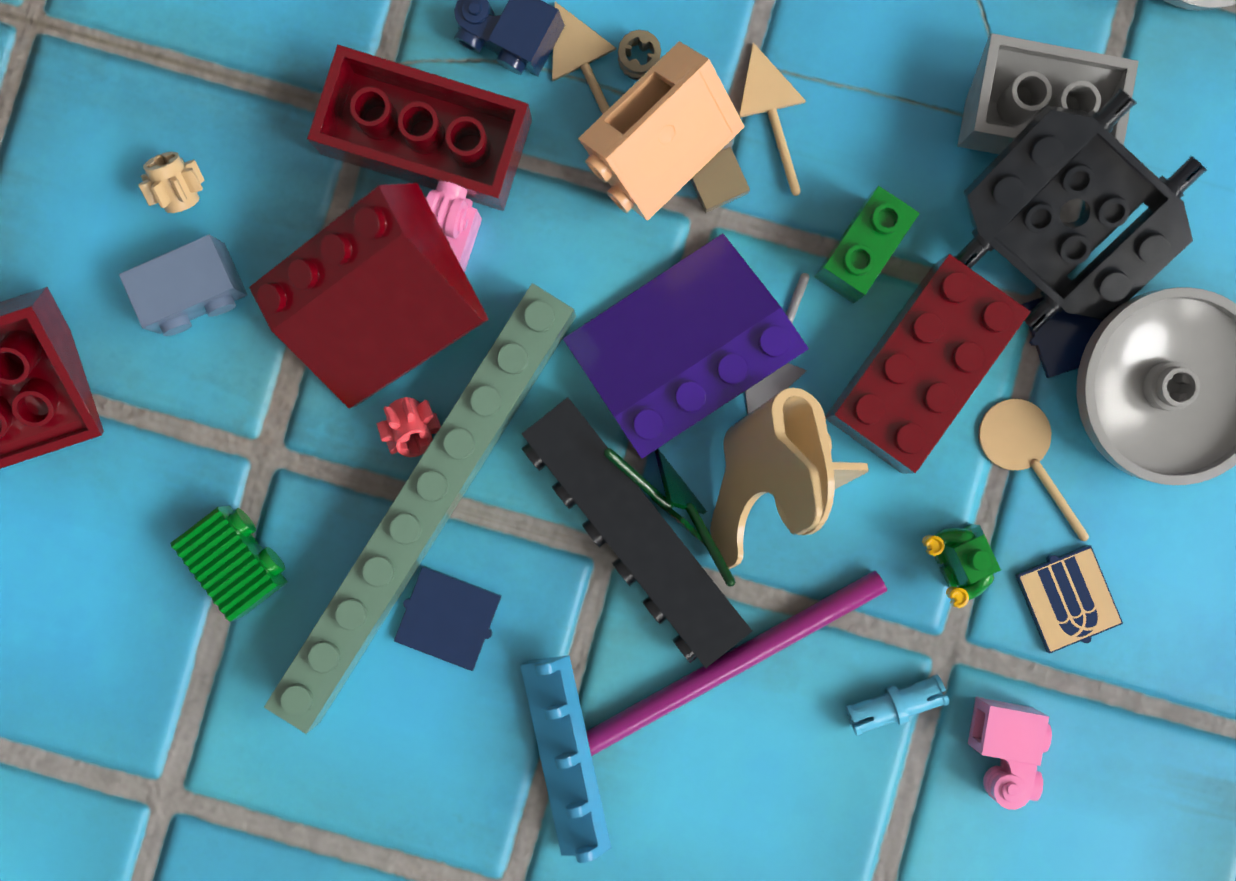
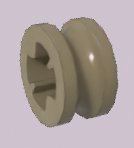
(645, 41)

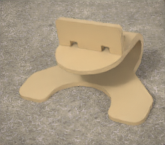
(783, 453)

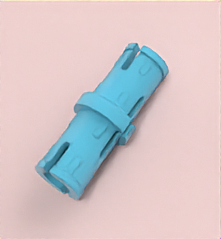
(897, 705)

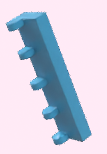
(566, 758)

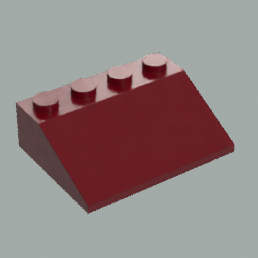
(370, 294)
(41, 381)

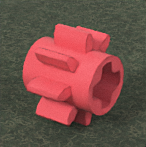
(408, 426)

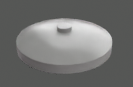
(1163, 386)

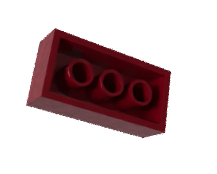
(420, 126)
(927, 364)

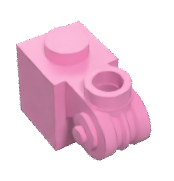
(455, 218)
(1019, 739)

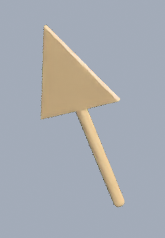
(576, 49)
(766, 92)

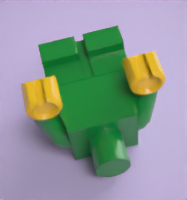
(966, 561)

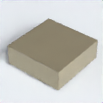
(720, 181)

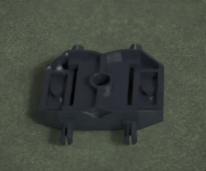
(1067, 158)

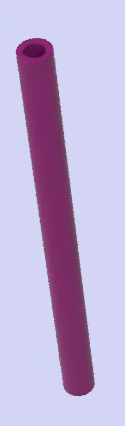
(735, 662)

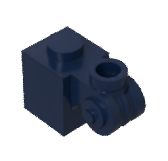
(519, 36)

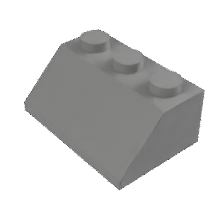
(1025, 76)

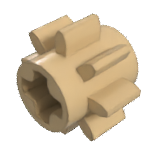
(171, 182)

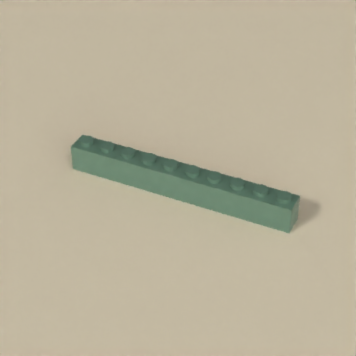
(421, 509)

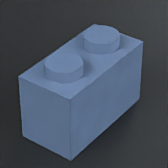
(184, 286)

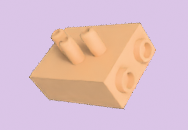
(661, 131)

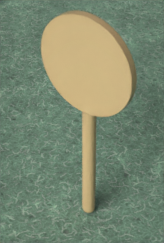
(1018, 437)

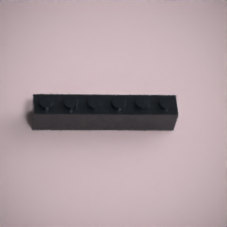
(636, 533)

